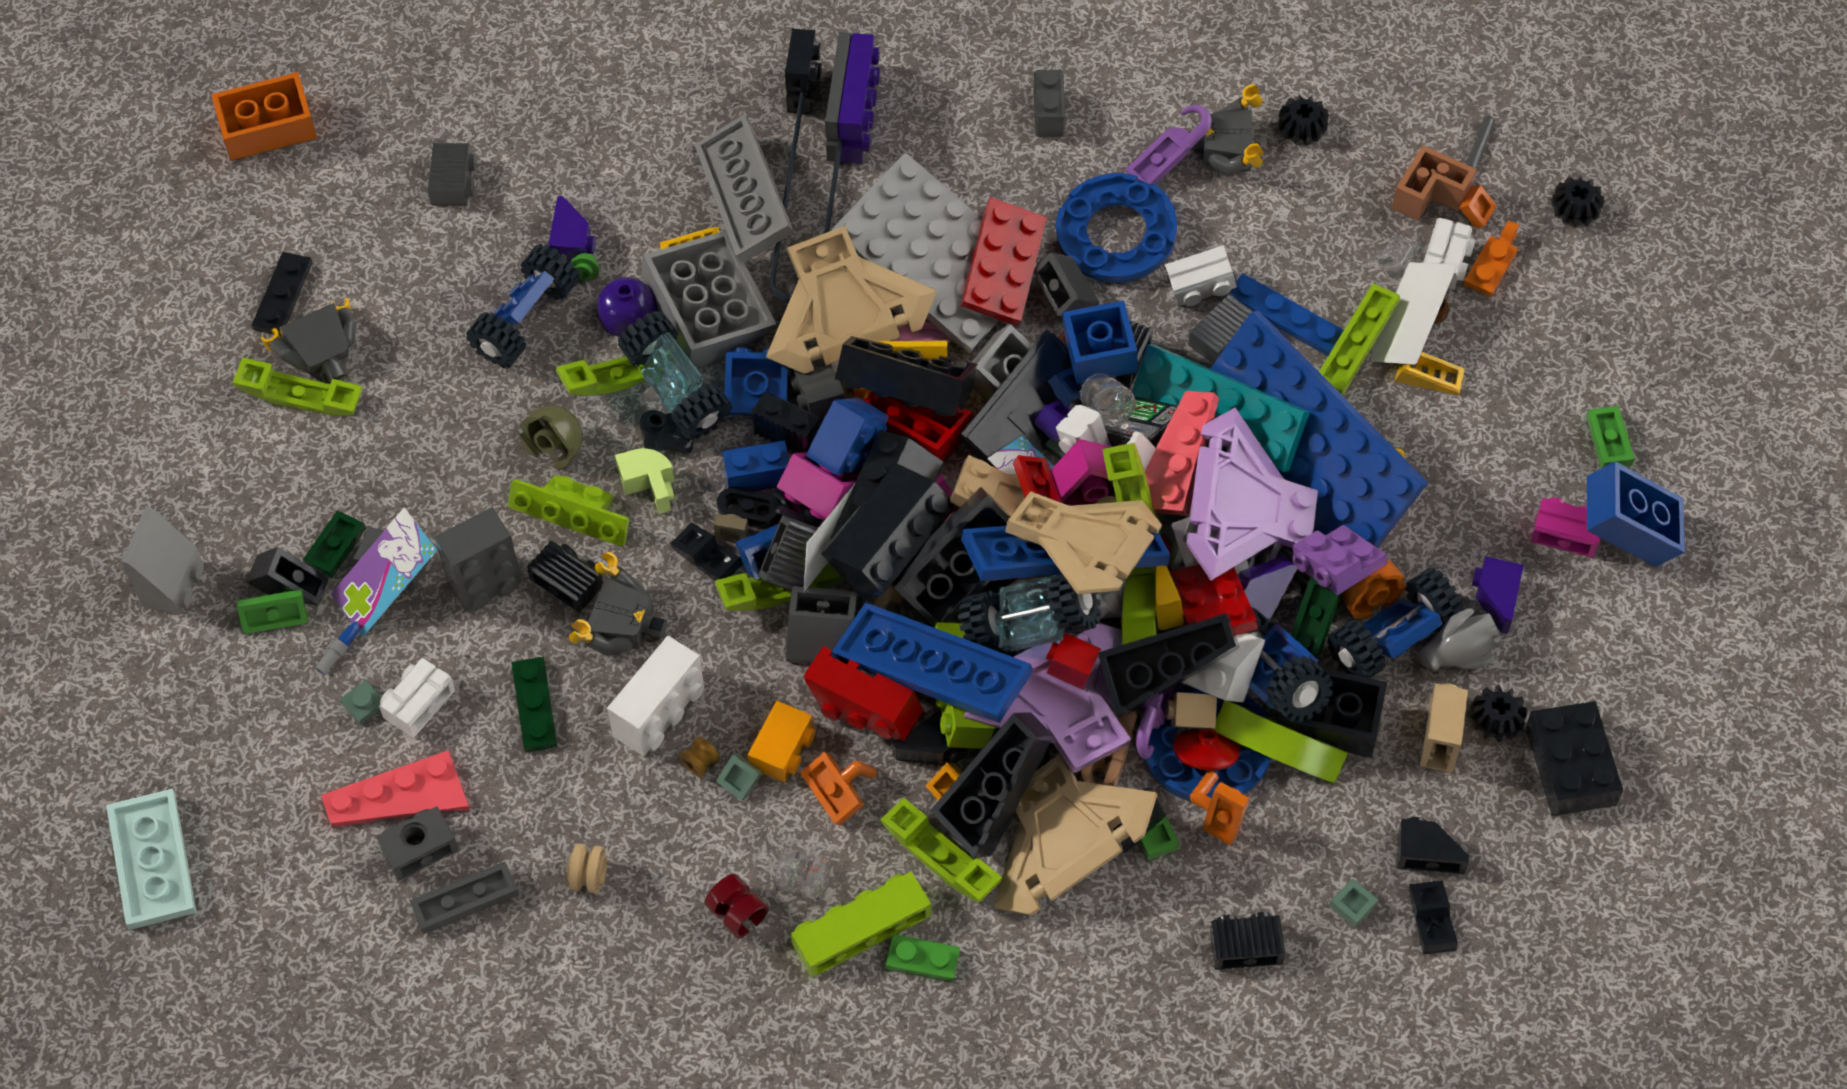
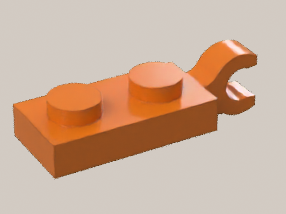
(1493, 261)

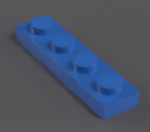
(1287, 314)

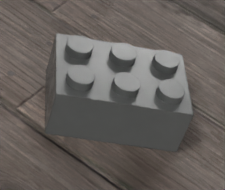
(479, 559)

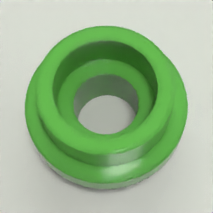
(587, 266)

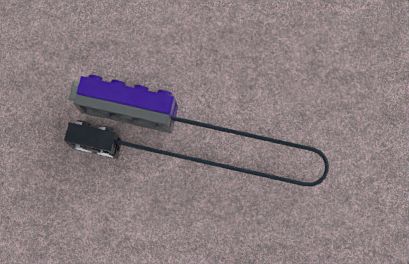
(848, 104)

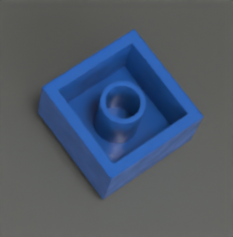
(1100, 341)
(847, 435)

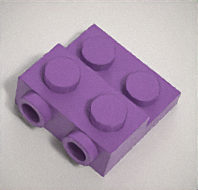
(1337, 558)

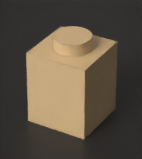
(1192, 710)

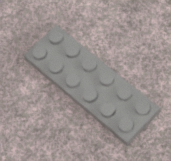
(743, 189)

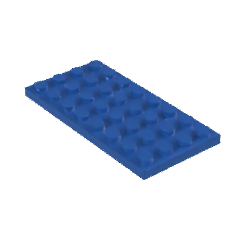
(1340, 453)

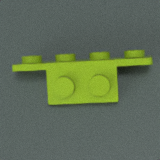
(572, 507)

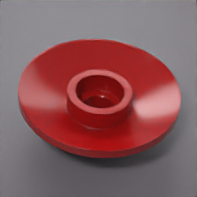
(1206, 749)

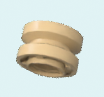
(587, 868)

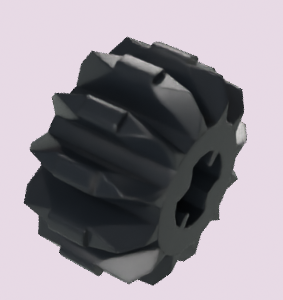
(1303, 119)
(1577, 201)
(1486, 714)

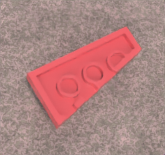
(1175, 459)
(398, 793)

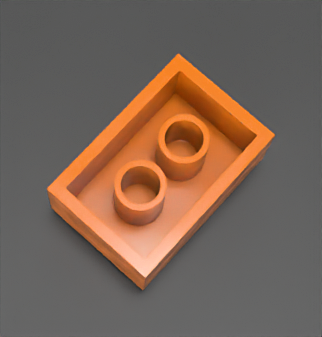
(264, 116)

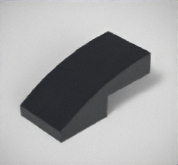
(704, 553)
(1433, 917)

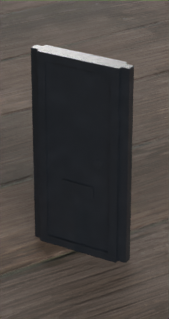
(1019, 400)

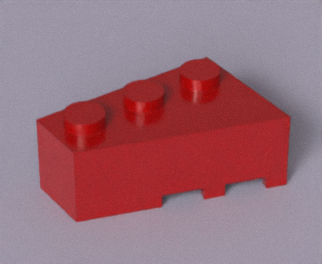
(932, 432)
(861, 699)

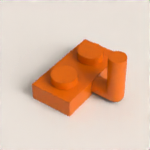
(834, 787)
(1223, 810)

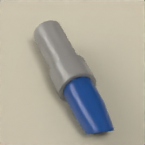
(337, 648)

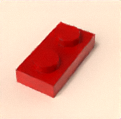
(1036, 477)

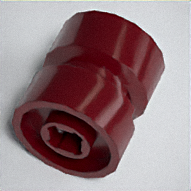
(733, 902)

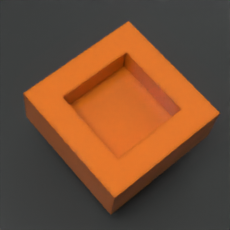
(1477, 206)

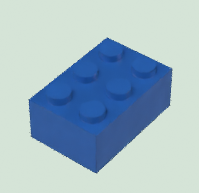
(1635, 514)

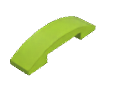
(600, 377)
(296, 392)
(1129, 480)
(748, 594)
(1139, 608)
(1279, 742)
(938, 853)

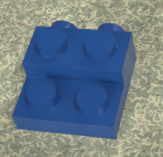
(749, 377)

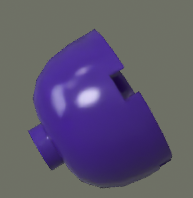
(623, 303)

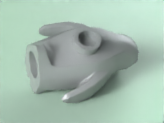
(1462, 642)

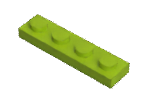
(1359, 337)

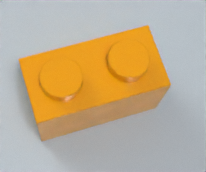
(781, 741)

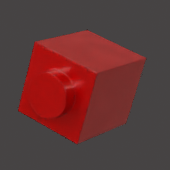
(1072, 660)

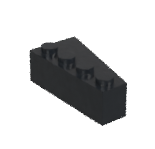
(905, 375)
(1162, 661)
(992, 785)

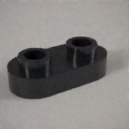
(750, 505)

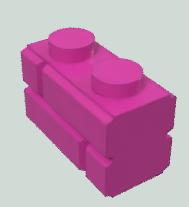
(1564, 528)

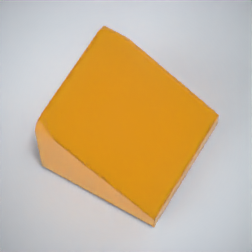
(943, 780)

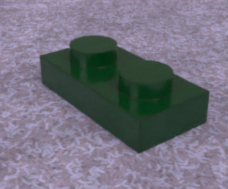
(334, 544)

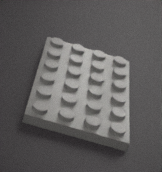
(926, 235)

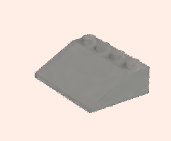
(707, 297)

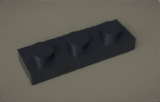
(282, 292)

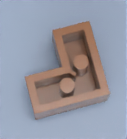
(1432, 178)

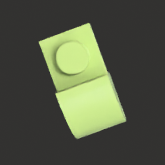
(647, 470)

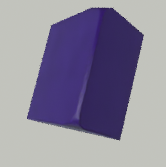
(1050, 417)

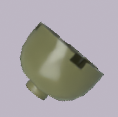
(551, 429)

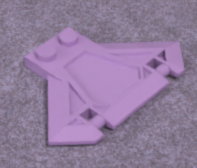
(1242, 499)
(1077, 718)

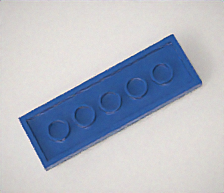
(1004, 556)
(933, 662)

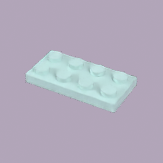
(151, 859)

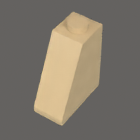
(1444, 727)

